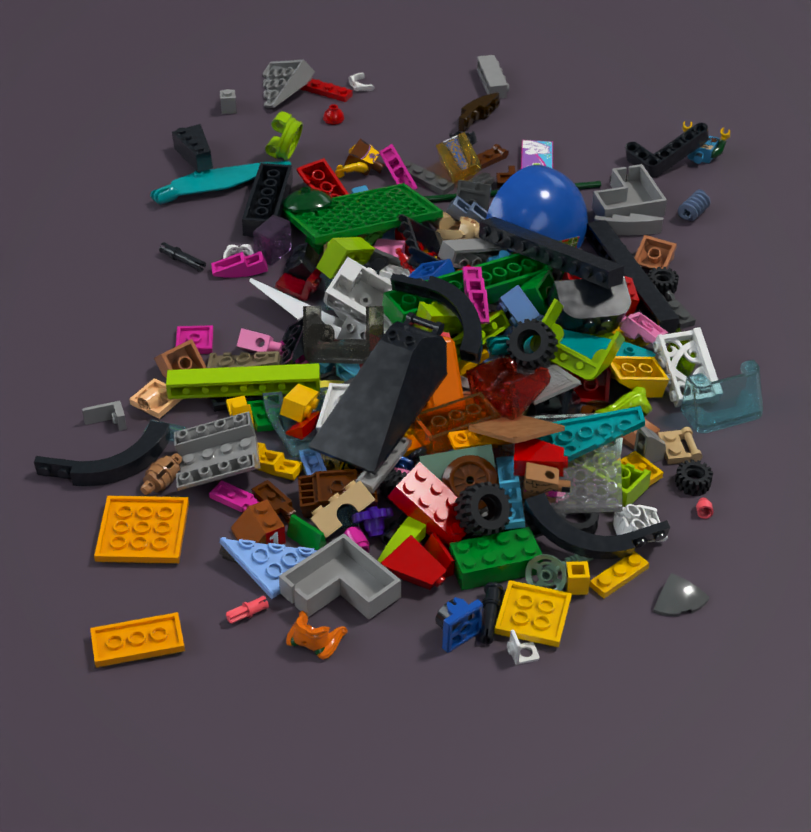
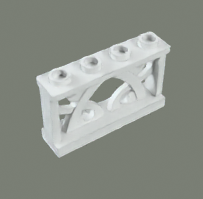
(702, 357)

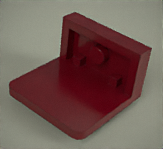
(299, 288)

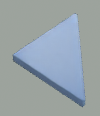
(265, 561)

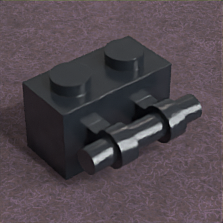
(302, 261)

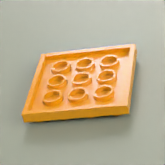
(142, 529)

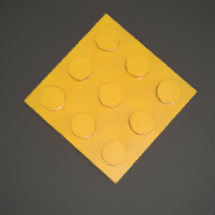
(533, 613)

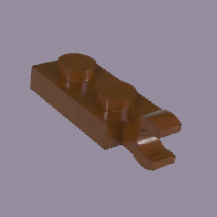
(278, 500)

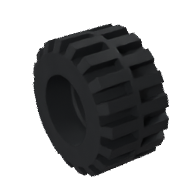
(521, 334)
(497, 506)

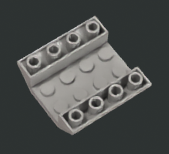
(216, 450)

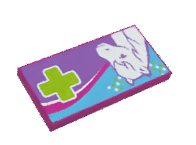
(536, 153)

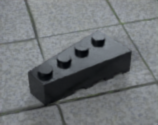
(193, 147)

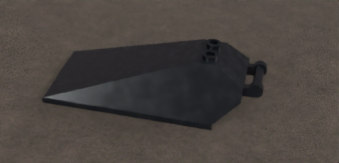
(385, 395)

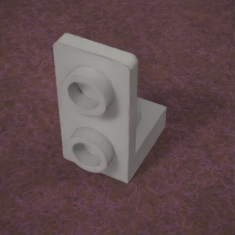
(105, 412)

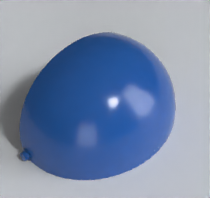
(543, 203)

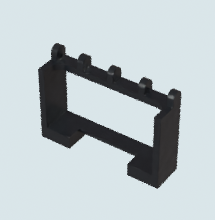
(418, 232)

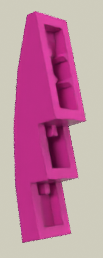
(397, 167)
(475, 291)

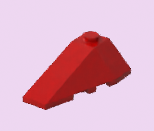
(321, 177)

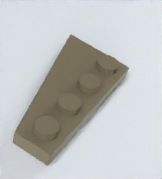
(244, 359)

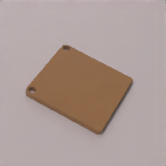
(516, 430)

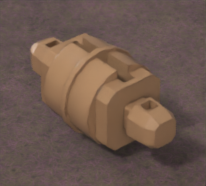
(161, 474)

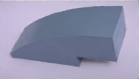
(460, 208)

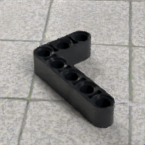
(670, 153)

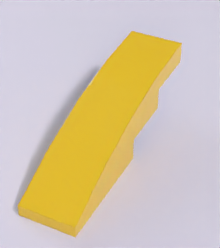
(276, 464)

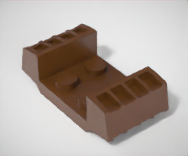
(322, 485)

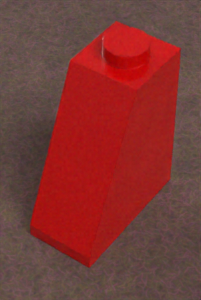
(539, 453)
(415, 564)

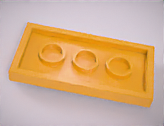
(137, 639)

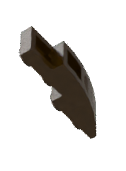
(478, 108)

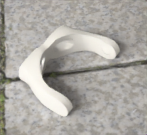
(358, 86)
(228, 252)

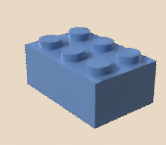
(516, 306)

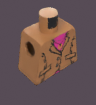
(541, 480)

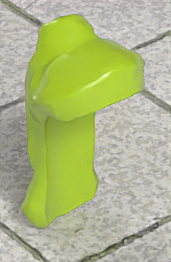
(634, 398)

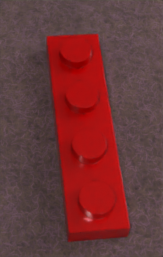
(328, 90)

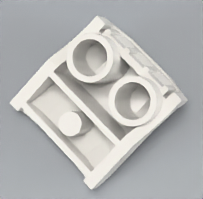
(635, 518)

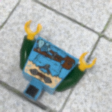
(710, 150)

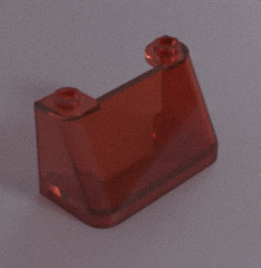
(505, 388)

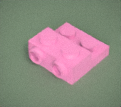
(639, 325)

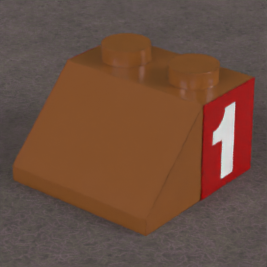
(260, 524)

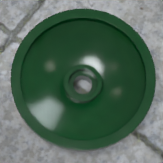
(307, 200)

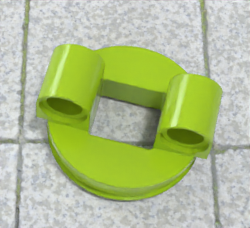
(291, 131)

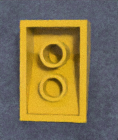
(640, 372)

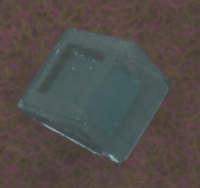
(345, 518)

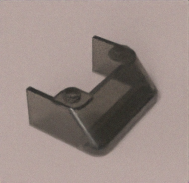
(322, 346)

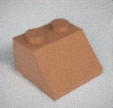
(180, 357)

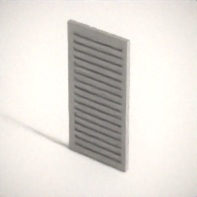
(560, 381)

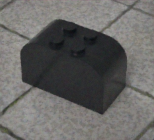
(590, 306)

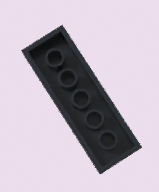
(267, 195)

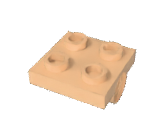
(153, 399)

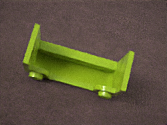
(572, 360)

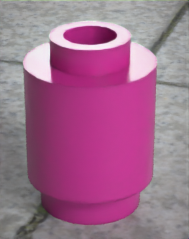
(358, 537)

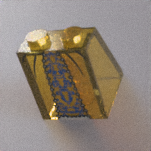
(458, 157)

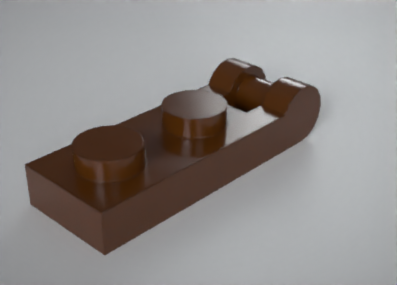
(492, 156)

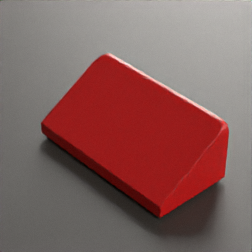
(302, 429)
(440, 553)

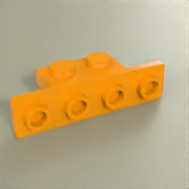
(468, 439)

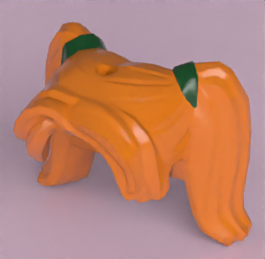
(313, 638)

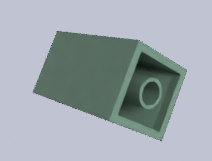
(438, 462)

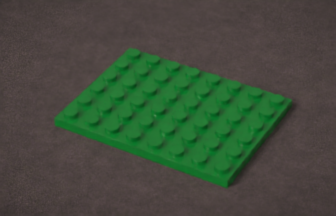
(364, 213)

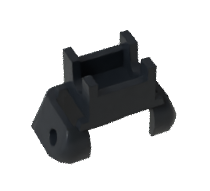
(564, 403)

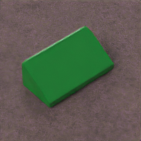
(305, 534)

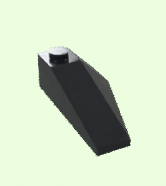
(293, 343)

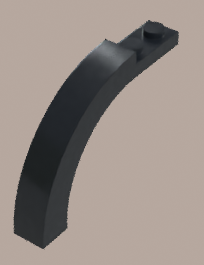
(454, 300)
(113, 468)
(584, 543)

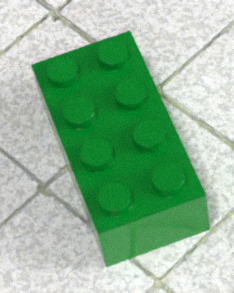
(494, 557)

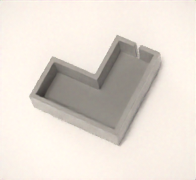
(635, 196)
(344, 571)

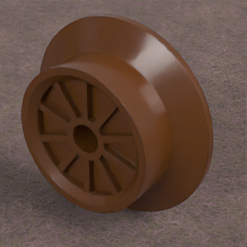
(469, 468)

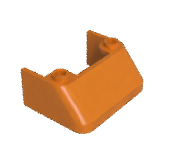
(451, 386)

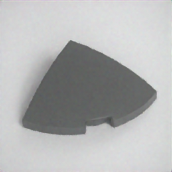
(679, 596)

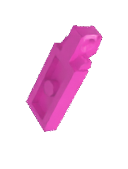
(232, 496)

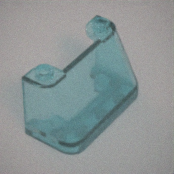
(724, 401)

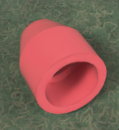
(704, 508)

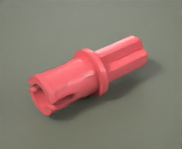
(247, 610)

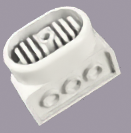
(355, 289)

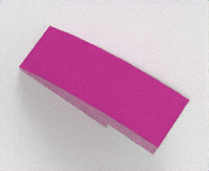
(240, 266)

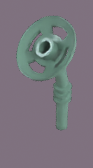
(550, 572)

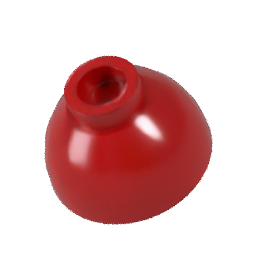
(333, 115)

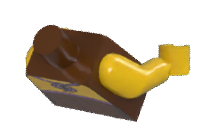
(361, 159)

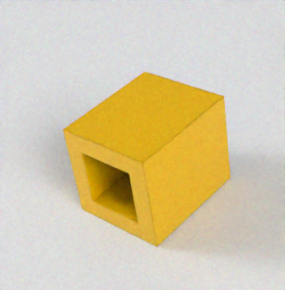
(577, 577)

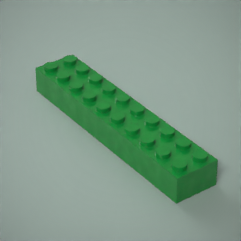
(498, 275)

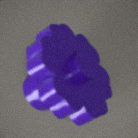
(373, 519)

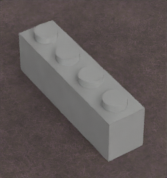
(492, 75)

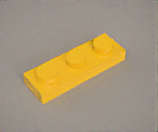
(618, 574)

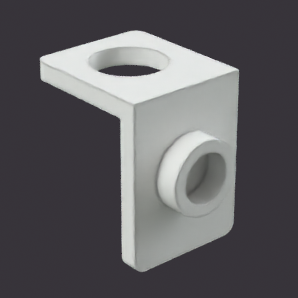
(515, 647)

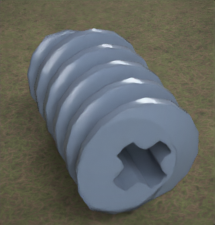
(694, 205)

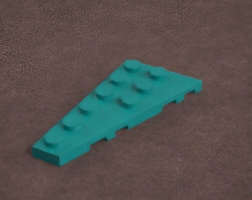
(595, 430)

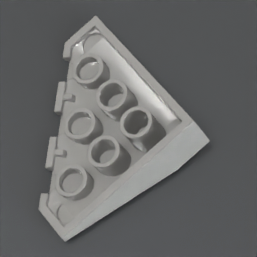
(284, 79)

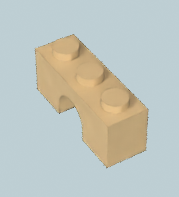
(355, 495)

